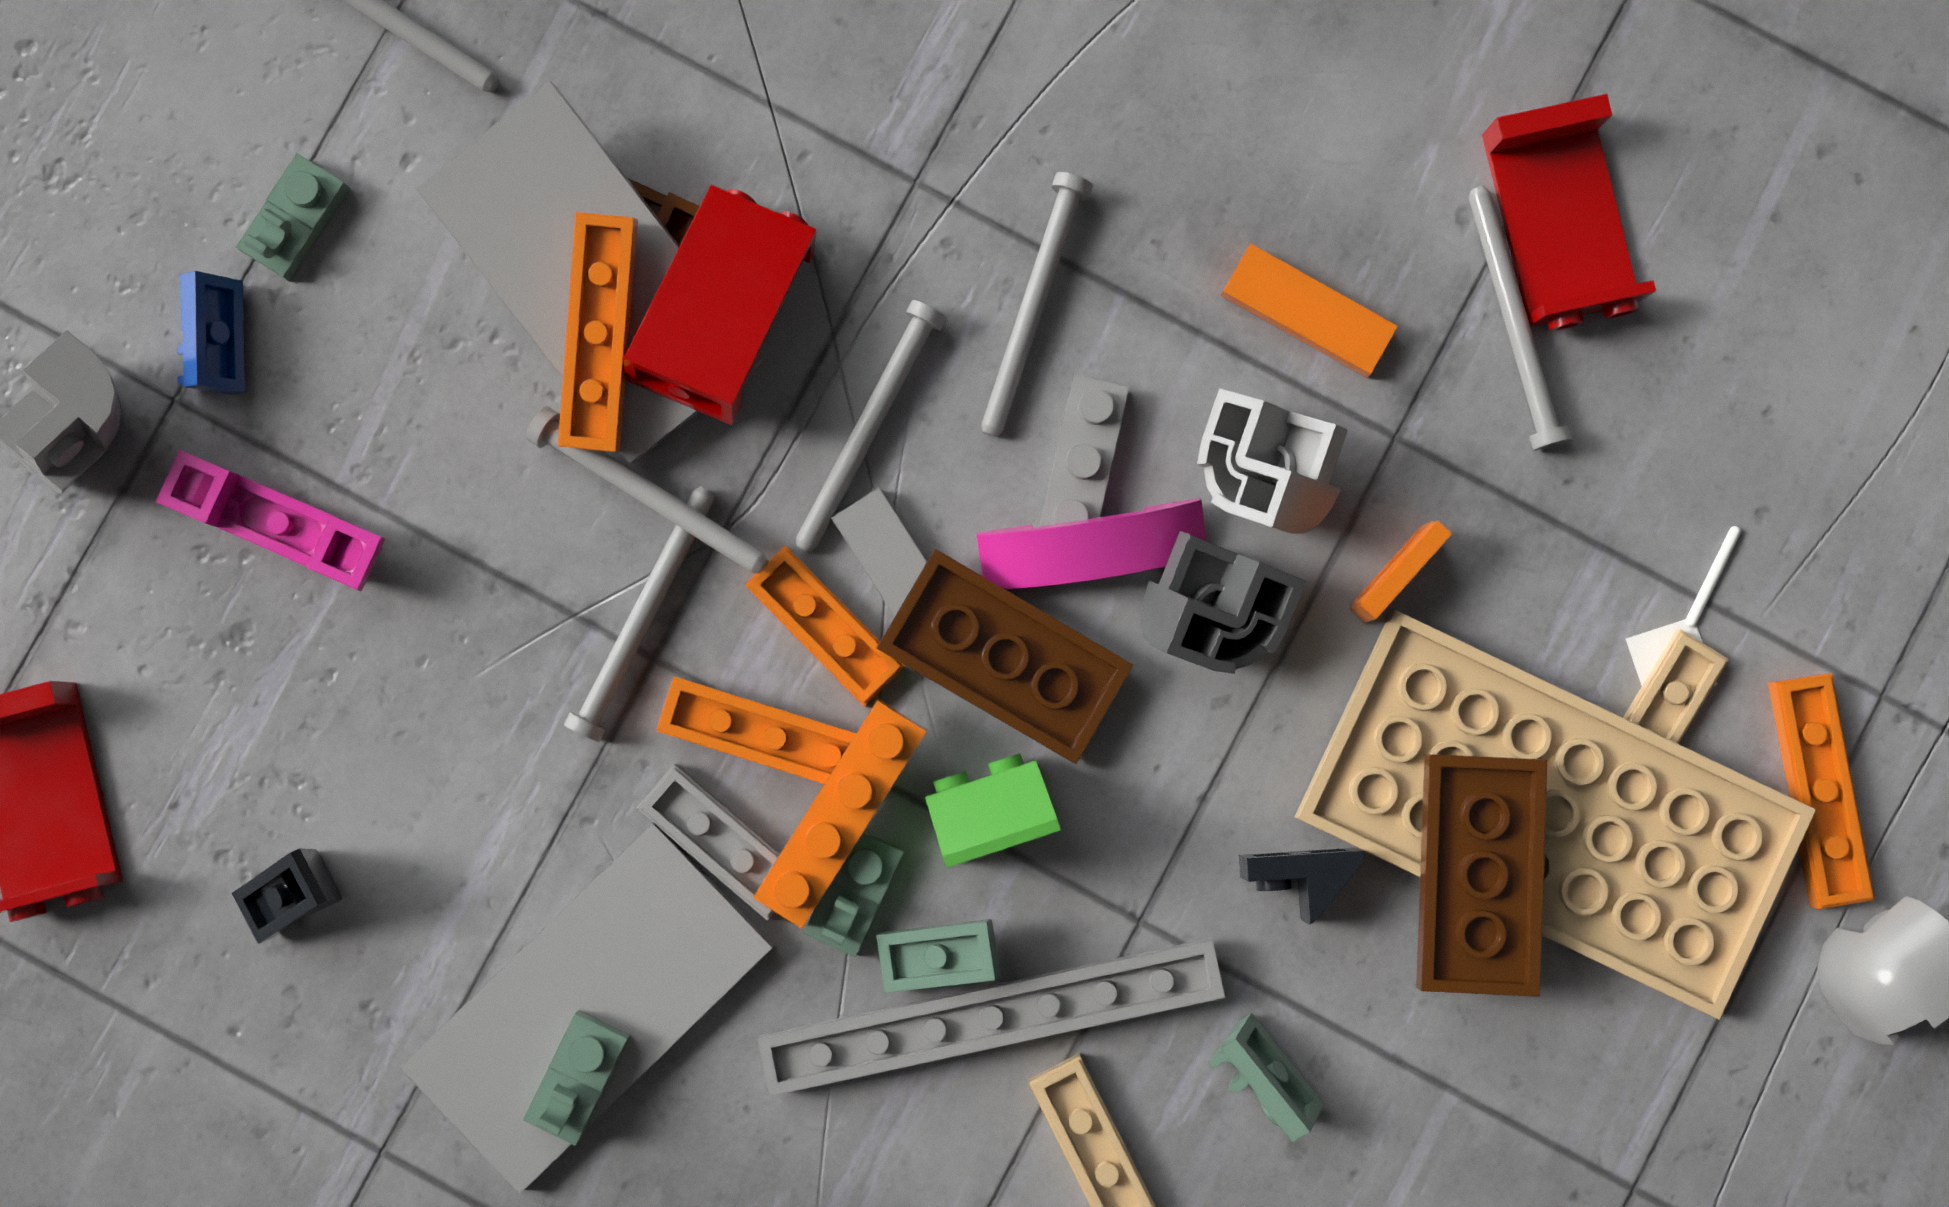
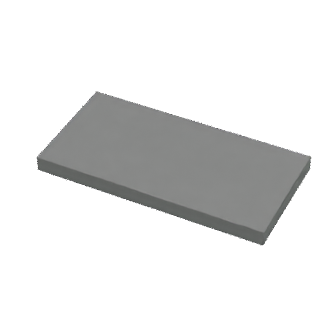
(514, 216)
(635, 949)

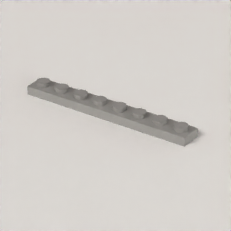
(990, 1017)

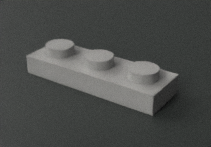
(1084, 451)

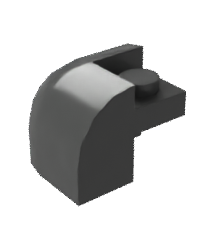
(1218, 606)

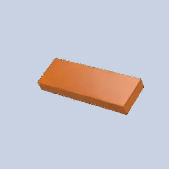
(1309, 310)
(824, 625)

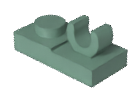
(293, 217)
(854, 895)
(938, 956)
(576, 1077)
(1278, 1084)

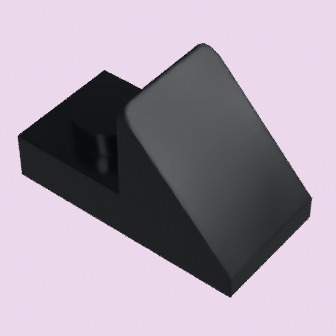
(1319, 875)
(286, 893)

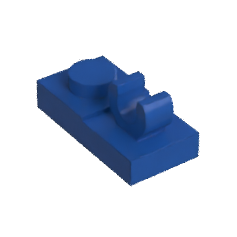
(212, 333)

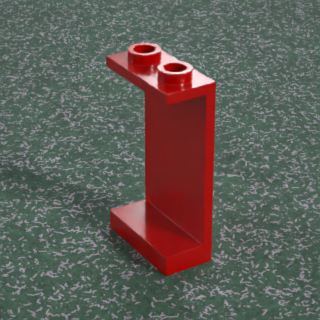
(1562, 214)
(718, 303)
(50, 804)

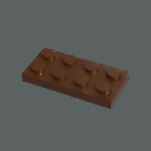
(1004, 656)
(1481, 875)

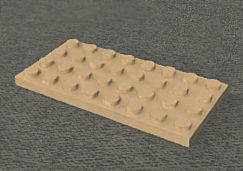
(1647, 845)

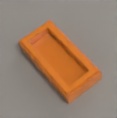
(1400, 570)

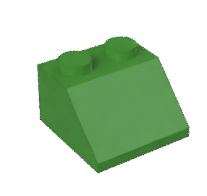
(991, 810)

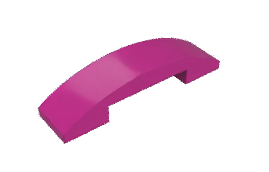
(271, 520)
(1087, 547)

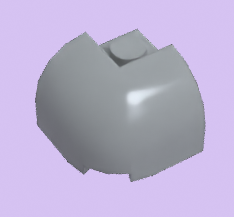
(66, 415)
(1269, 462)
(1889, 972)

